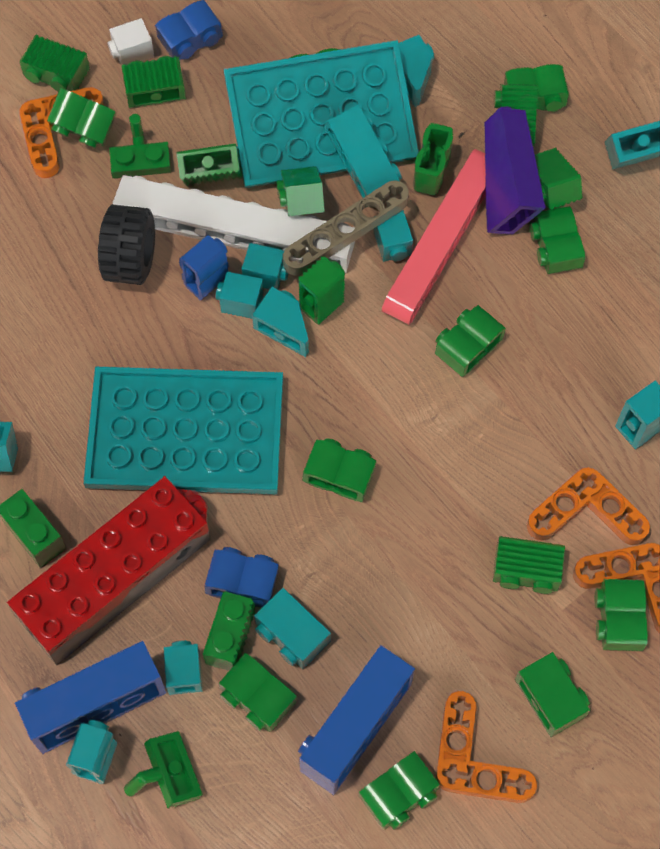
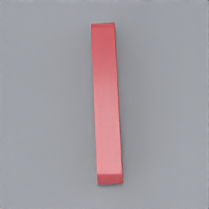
(438, 241)

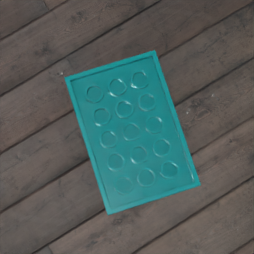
(286, 103)
(185, 424)

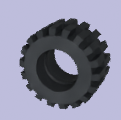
(126, 244)

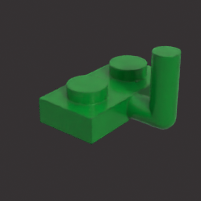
(139, 158)
(171, 770)

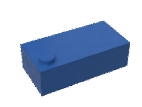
(91, 694)
(355, 720)

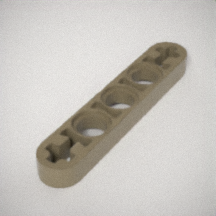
(353, 215)

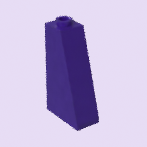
(511, 172)

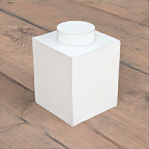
(130, 42)

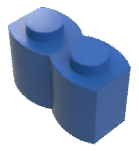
(189, 30)
(204, 266)
(242, 575)

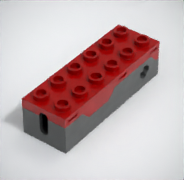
(112, 568)

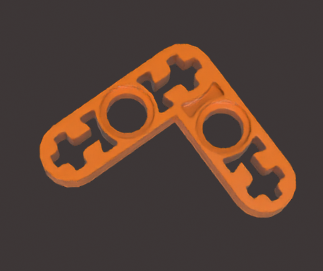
(43, 107)
(593, 500)
(645, 572)
(461, 759)

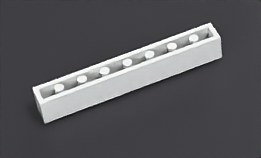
(233, 222)

